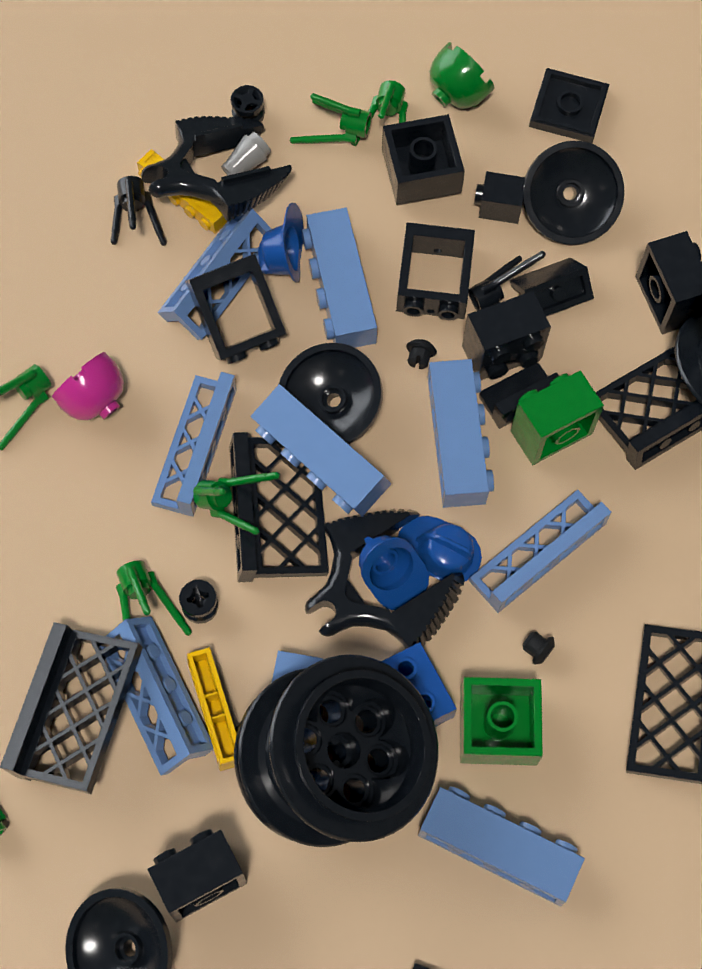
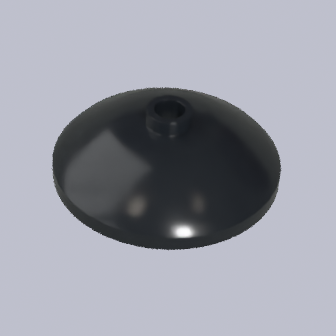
(596, 189)
(333, 372)
(106, 927)

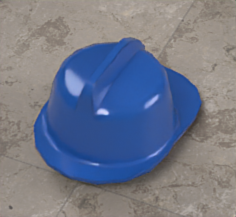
(282, 246)
(443, 547)
(392, 570)

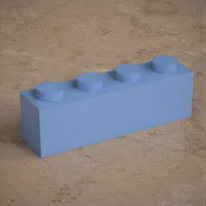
(340, 278)
(458, 433)
(320, 450)
(502, 846)

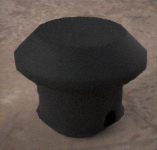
(420, 352)
(538, 647)

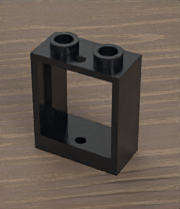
(435, 241)
(263, 340)

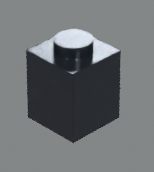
(500, 197)

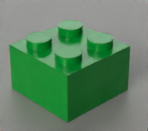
(556, 416)
(501, 721)

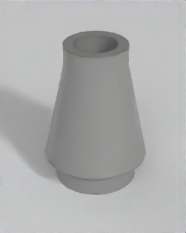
(247, 154)

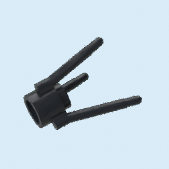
(132, 198)
(489, 291)

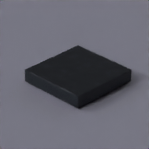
(569, 105)

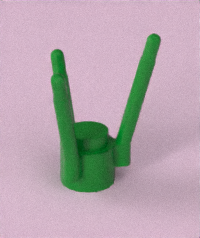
(389, 102)
(353, 121)
(29, 384)
(217, 496)
(136, 584)

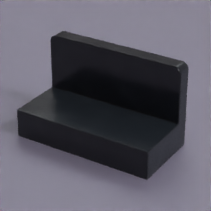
(557, 285)
(503, 397)

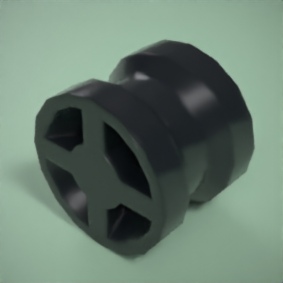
(245, 97)
(201, 609)

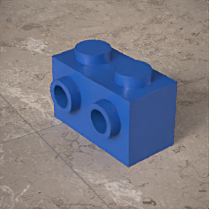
(421, 673)

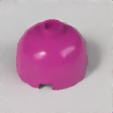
(91, 390)

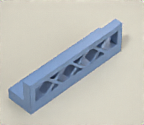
(216, 255)
(202, 446)
(548, 555)
(166, 692)

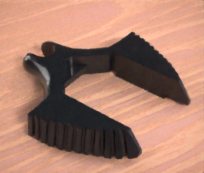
(204, 136)
(408, 624)

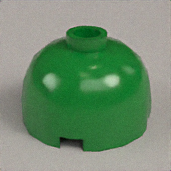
(458, 79)

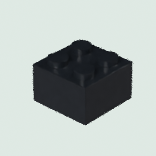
(422, 159)
(671, 280)
(506, 336)
(196, 874)

